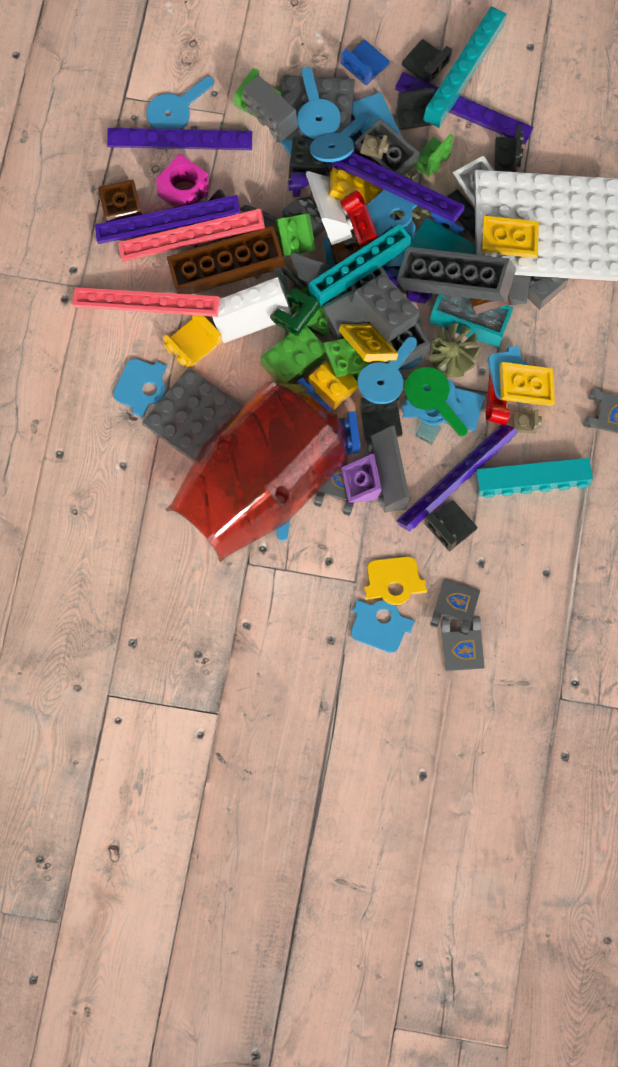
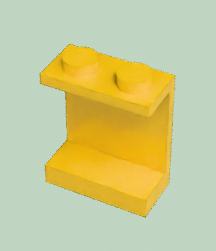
(193, 341)

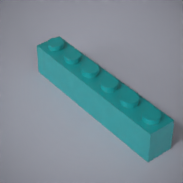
(359, 264)
(533, 477)

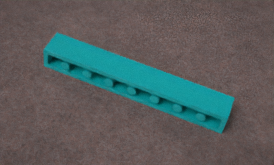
(464, 67)

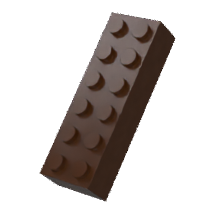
(226, 261)

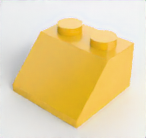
(331, 388)

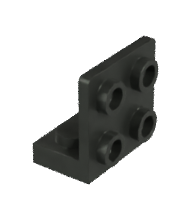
(426, 60)
(412, 107)
(509, 152)
(302, 160)
(379, 417)
(450, 525)

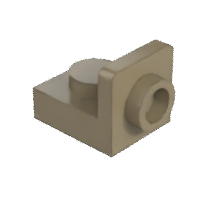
(375, 146)
(527, 422)

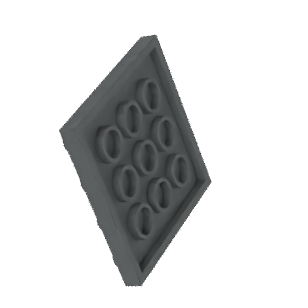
(336, 90)
(190, 413)

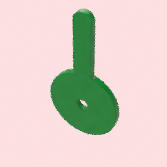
(435, 397)

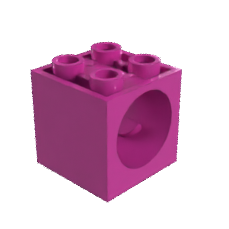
(182, 171)

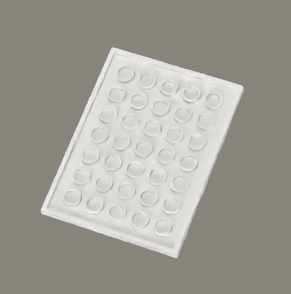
(573, 215)

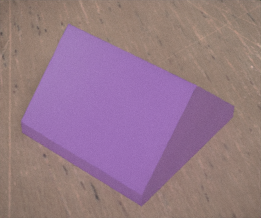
(362, 480)

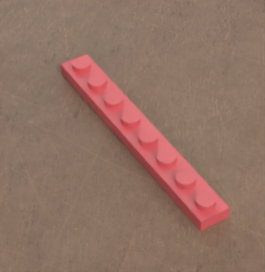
(191, 235)
(146, 301)

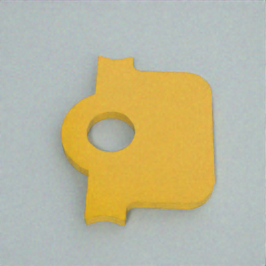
(394, 570)

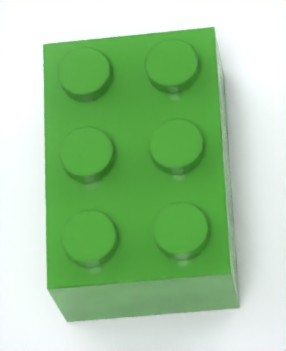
(294, 357)

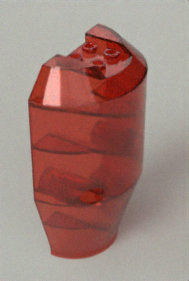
(267, 452)

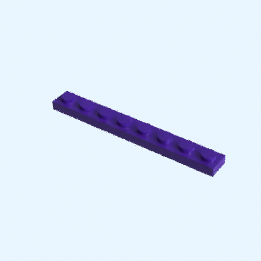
(470, 110)
(179, 139)
(401, 186)
(167, 219)
(456, 477)

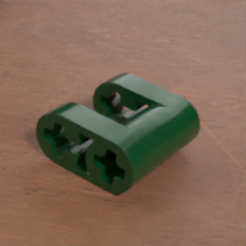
(306, 310)

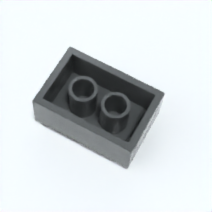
(270, 108)
(400, 155)
(385, 307)

